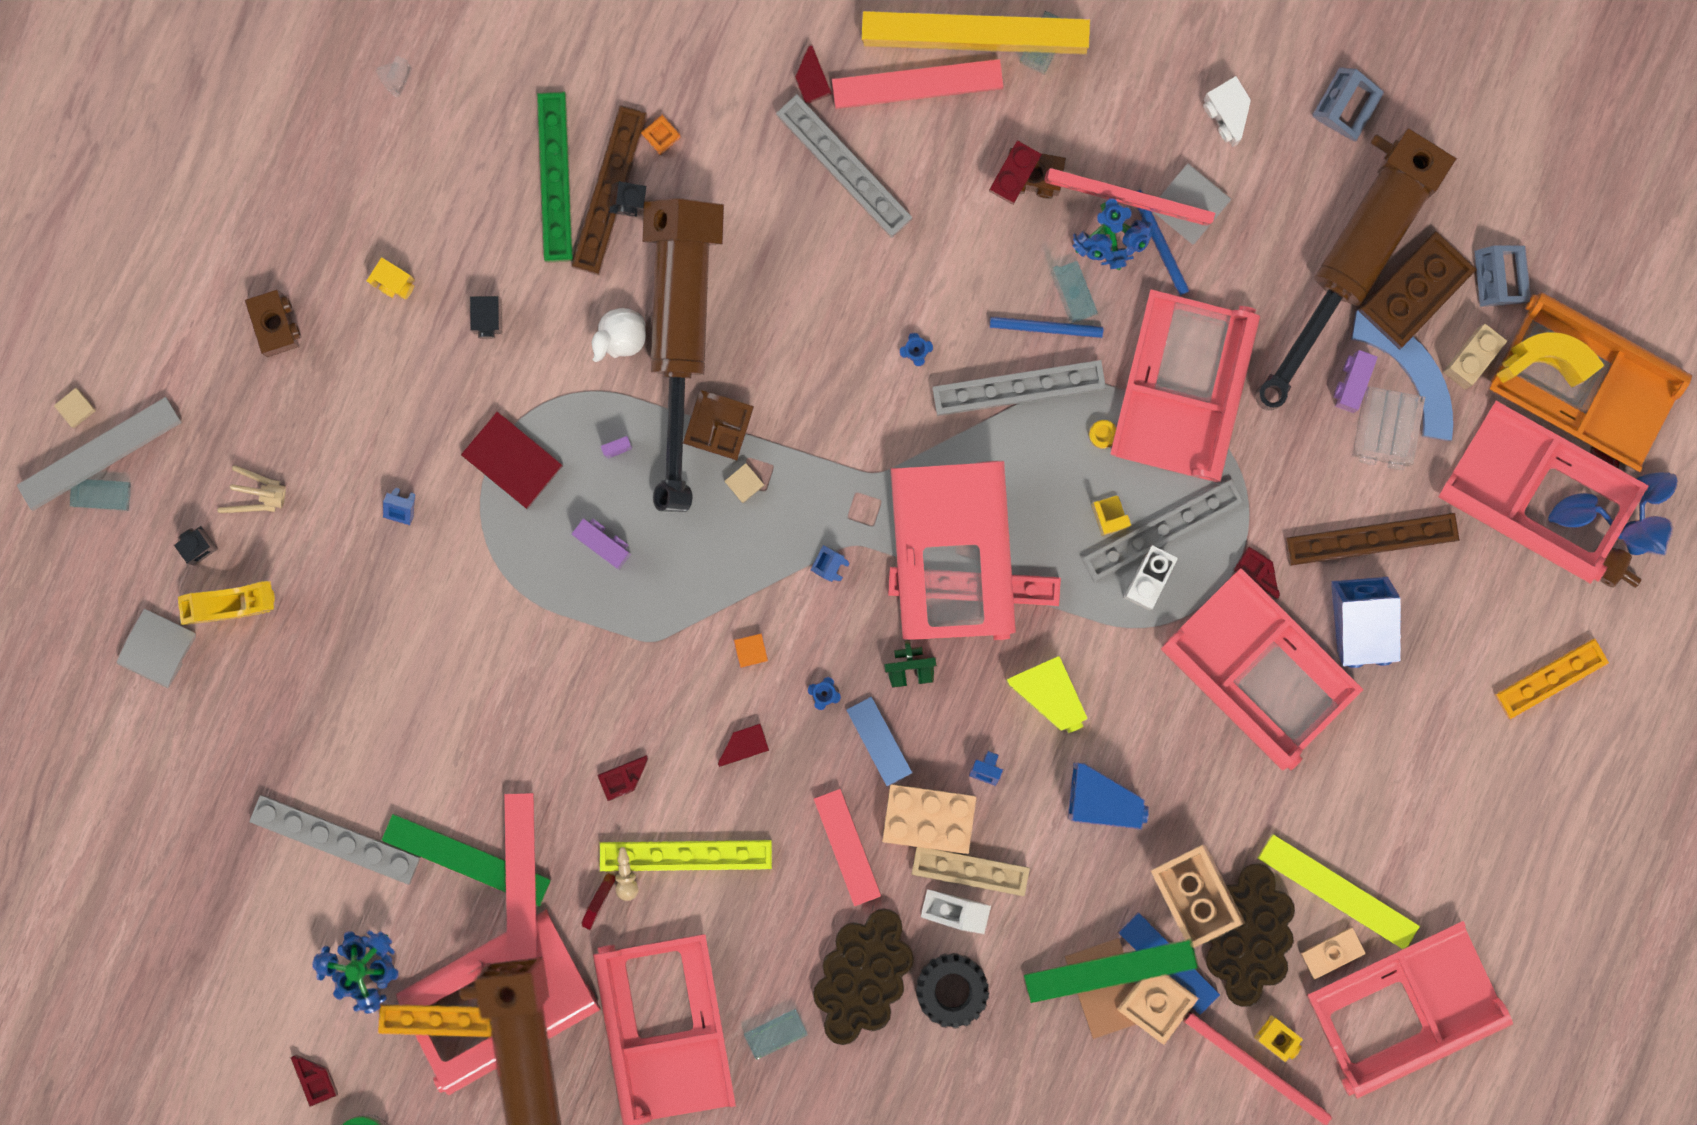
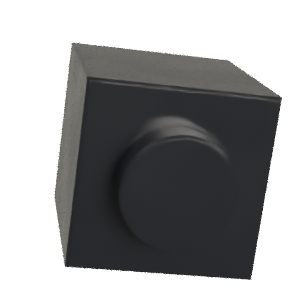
(486, 316)

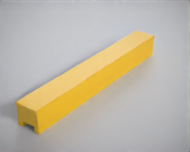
(975, 32)

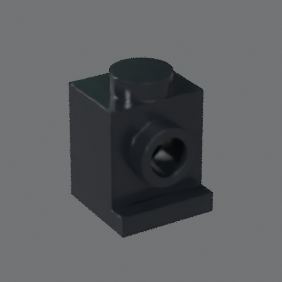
(627, 198)
(195, 545)

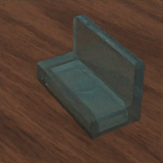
(1073, 292)

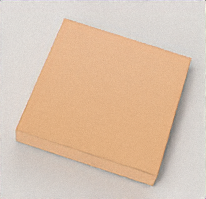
(1157, 1006)

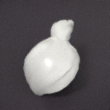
(619, 334)

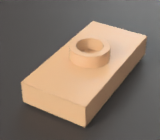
(1332, 953)

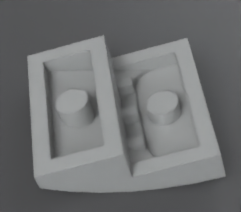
(1196, 191)
(156, 648)

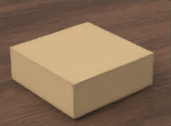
(75, 408)
(744, 483)

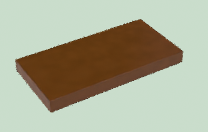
(1417, 290)

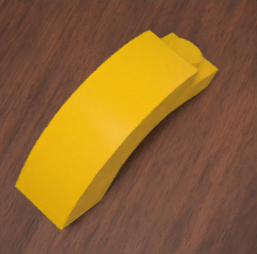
(1562, 351)
(226, 603)

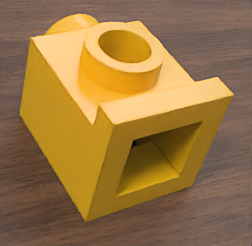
(391, 280)
(1290, 1045)

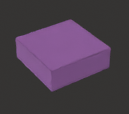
(616, 447)

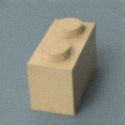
(1475, 356)

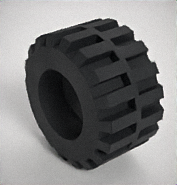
(961, 1014)

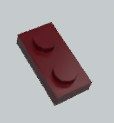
(1015, 172)

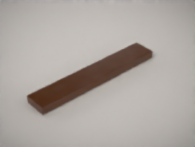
(614, 168)
(1372, 539)

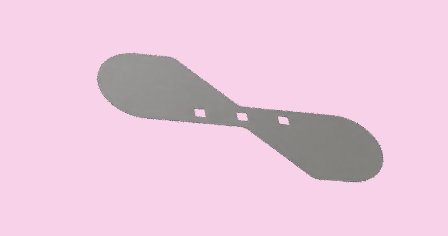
(729, 549)

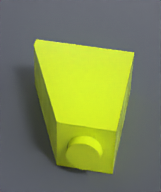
(1051, 694)

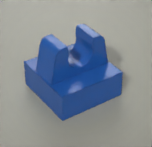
(399, 508)
(828, 563)
(986, 770)

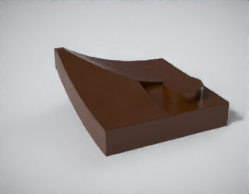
(718, 425)

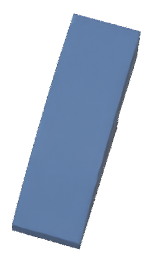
(879, 741)

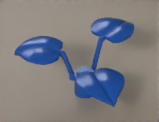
(1640, 536)

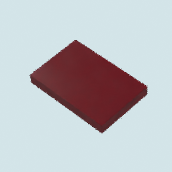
(512, 460)

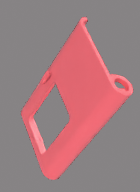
(1507, 468)
(567, 1004)

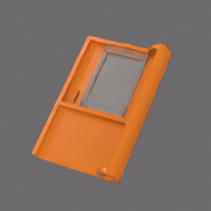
(1612, 409)

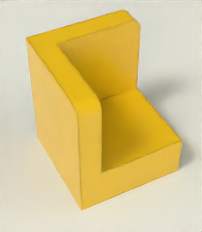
(1110, 515)

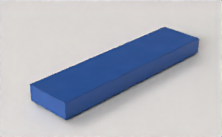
(1142, 935)

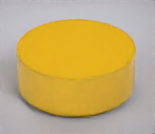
(1102, 434)

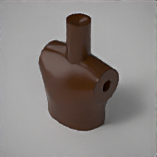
(1617, 564)

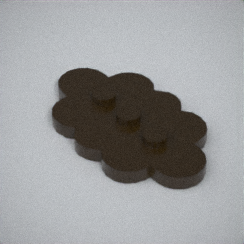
(1255, 950)
(863, 976)

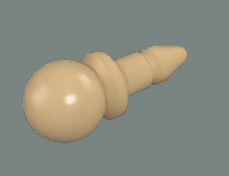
(626, 887)

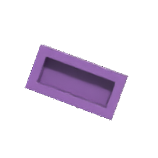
(1352, 390)
(609, 549)

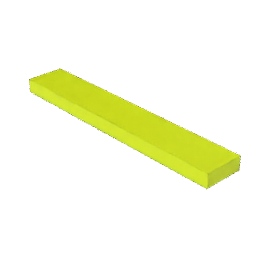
(689, 855)
(1338, 892)

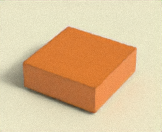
(661, 135)
(751, 650)

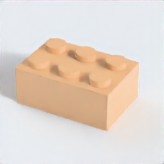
(929, 818)
(1197, 896)

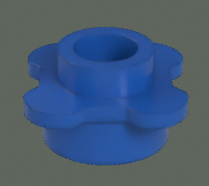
(908, 350)
(831, 697)

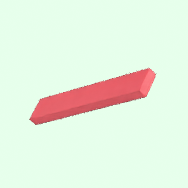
(917, 84)
(1129, 197)
(1026, 589)
(520, 876)
(1257, 1068)

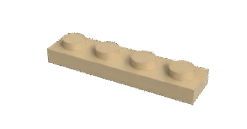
(970, 871)

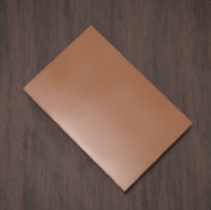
(1102, 1004)

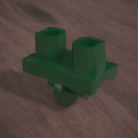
(924, 667)

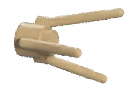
(272, 495)

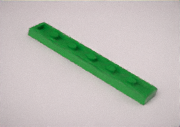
(555, 177)
(453, 854)
(1111, 970)

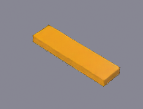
(1551, 678)
(432, 1021)

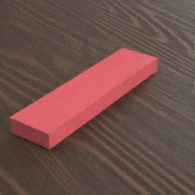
(847, 847)

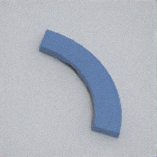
(1421, 371)

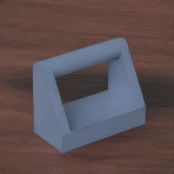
(1338, 96)
(1492, 276)

